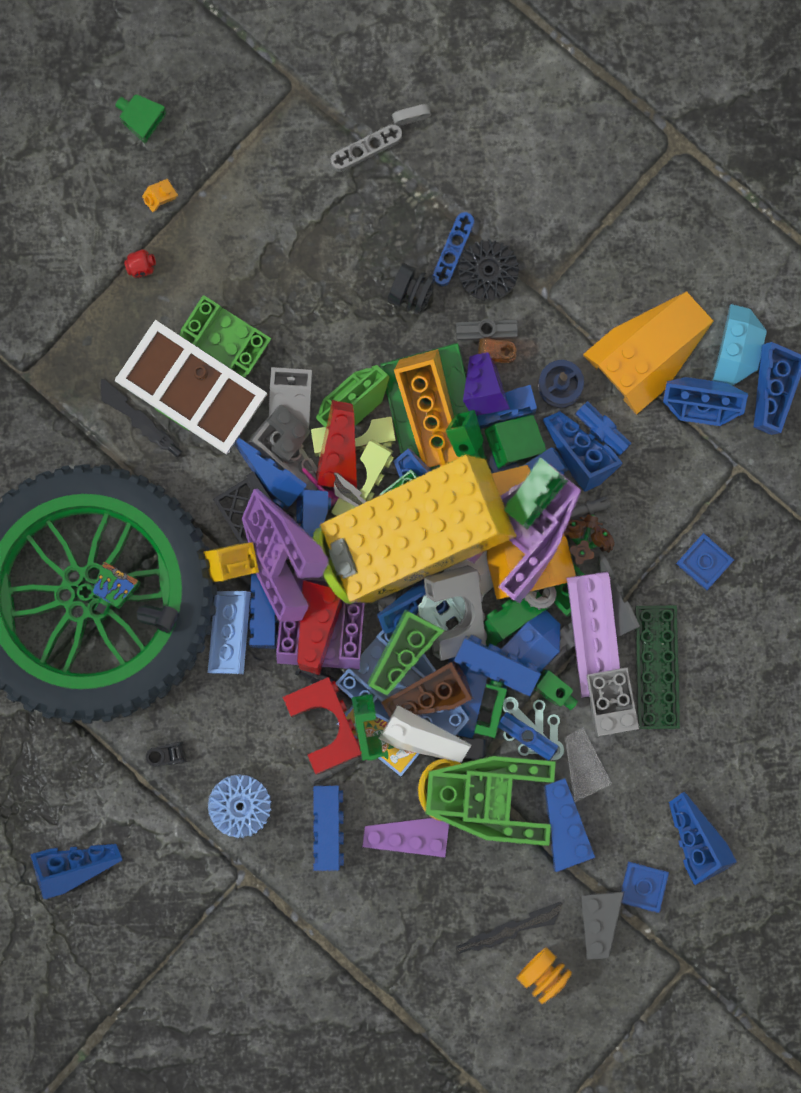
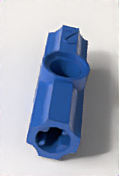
(603, 428)
(517, 728)

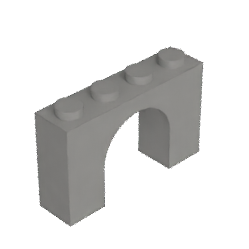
(457, 583)

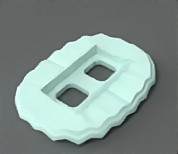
(428, 611)

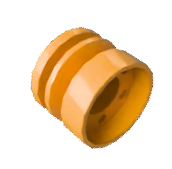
(544, 975)

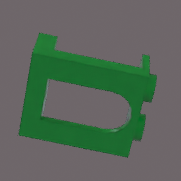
(365, 711)
(486, 728)

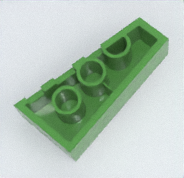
(407, 644)

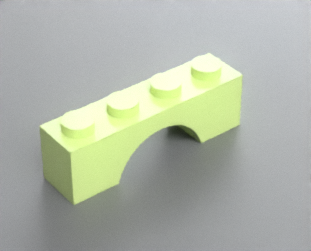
(380, 430)
(375, 459)

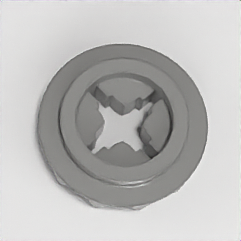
(547, 600)

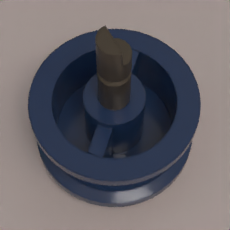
(560, 383)

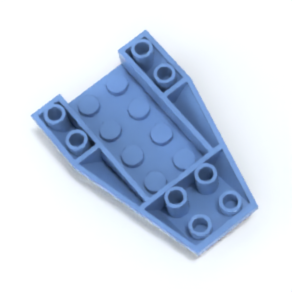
(355, 684)

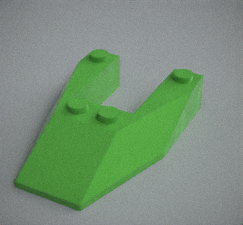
(478, 797)

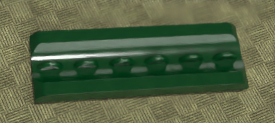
(657, 667)

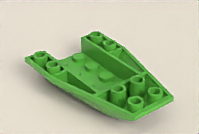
(224, 337)

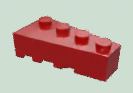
(338, 446)
(317, 626)

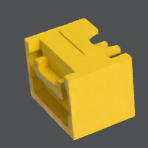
(231, 561)

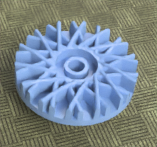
(225, 798)

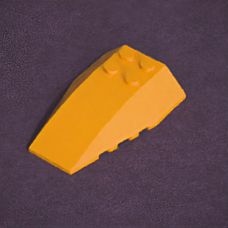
(650, 349)
(506, 555)

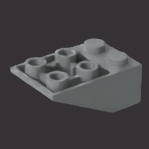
(293, 391)
(612, 702)

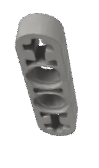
(364, 144)

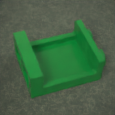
(515, 440)

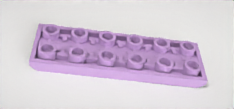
(593, 626)

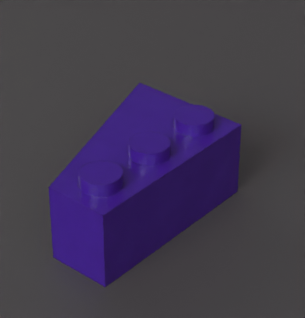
(484, 386)

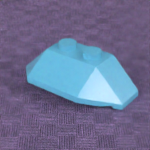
(740, 346)

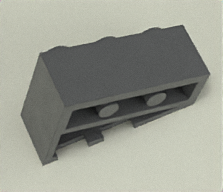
(600, 922)

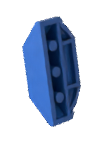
(704, 400)
(536, 641)

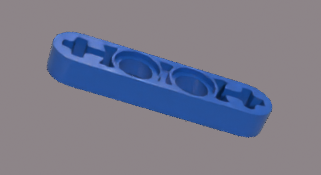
(453, 249)

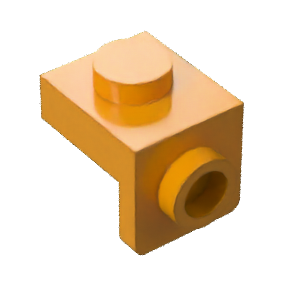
(159, 194)

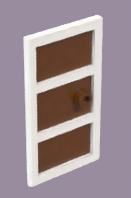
(191, 387)

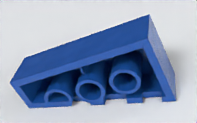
(497, 665)

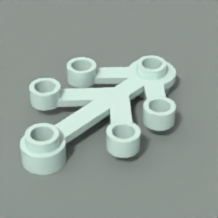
(538, 726)

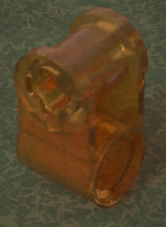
(496, 350)

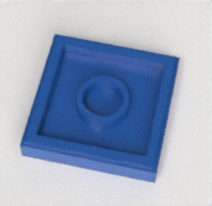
(705, 561)
(644, 887)

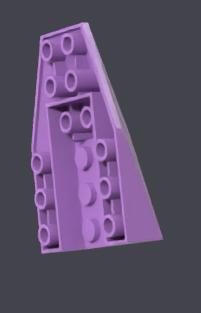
(346, 640)

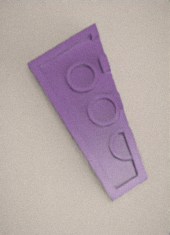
(413, 836)

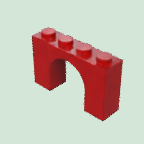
(323, 695)

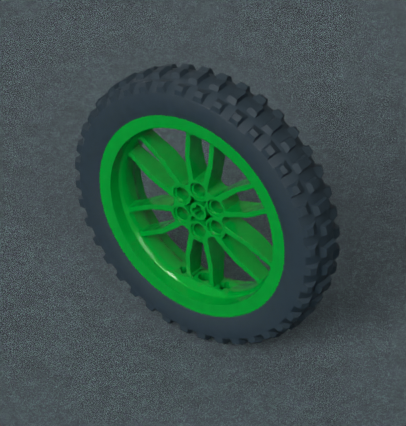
(181, 575)

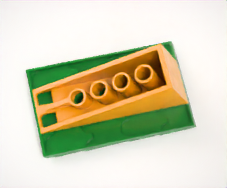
(423, 400)

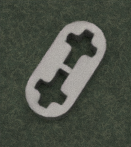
(411, 114)

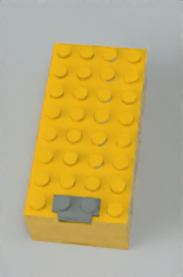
(417, 529)

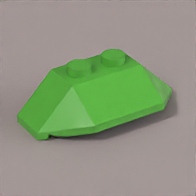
(362, 389)

